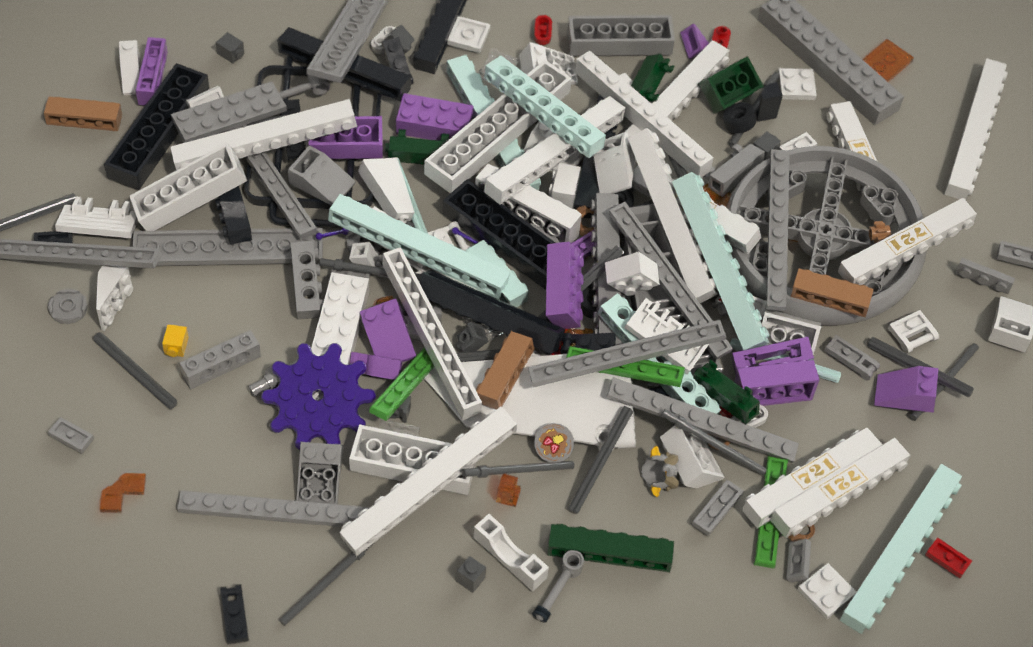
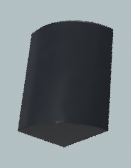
(769, 102)

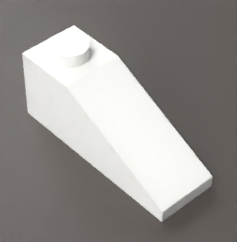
(129, 66)

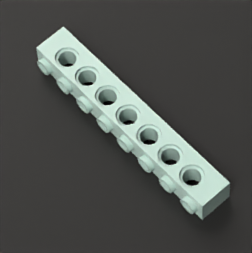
(544, 106)
(609, 314)

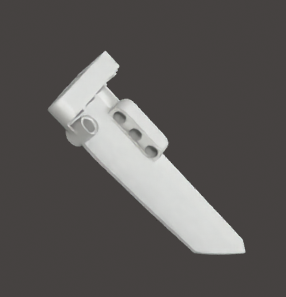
(573, 402)

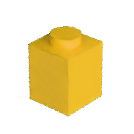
(175, 340)

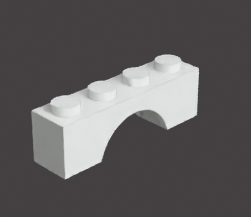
(524, 566)

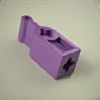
(379, 365)

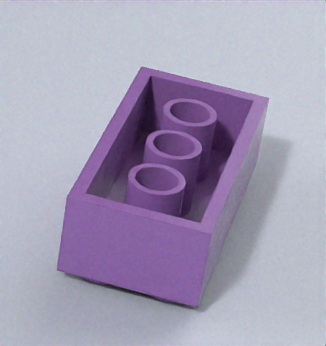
(431, 117)
(355, 143)
(564, 285)
(780, 382)

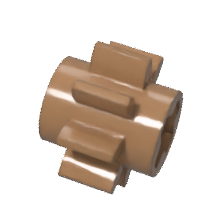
(879, 231)

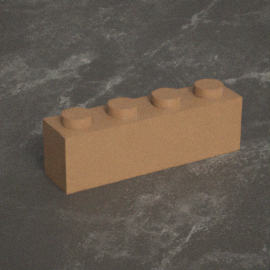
(83, 113)
(832, 292)
(505, 370)

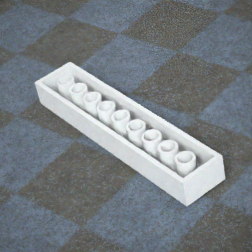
(490, 132)

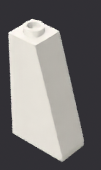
(388, 187)

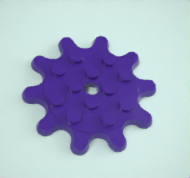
(299, 383)

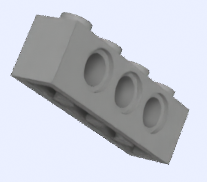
(302, 252)
(220, 359)

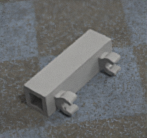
(734, 170)

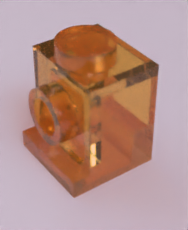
(508, 490)

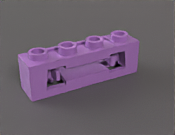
(151, 69)
(798, 348)

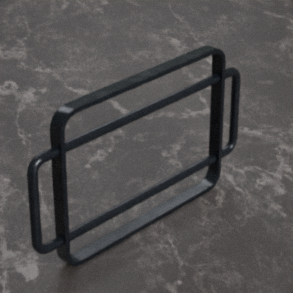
(288, 71)

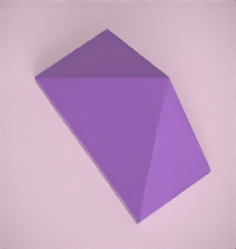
(693, 40)

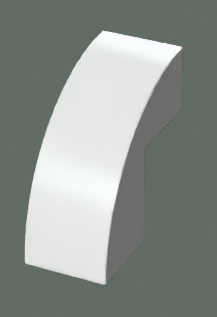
(366, 255)

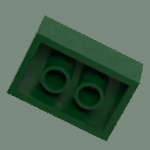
(731, 84)

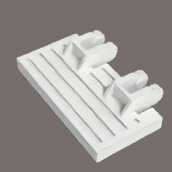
(101, 221)
(647, 324)

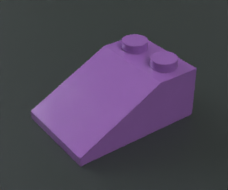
(388, 331)
(908, 389)

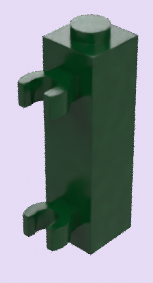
(650, 76)
(412, 149)
(727, 393)

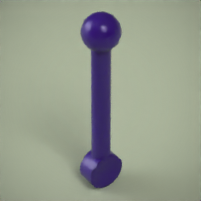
(455, 230)
(319, 236)

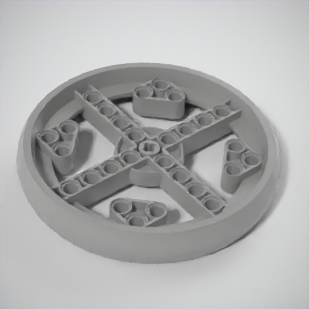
(881, 196)

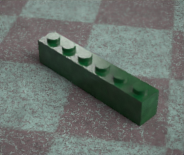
(612, 547)

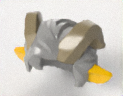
(660, 471)

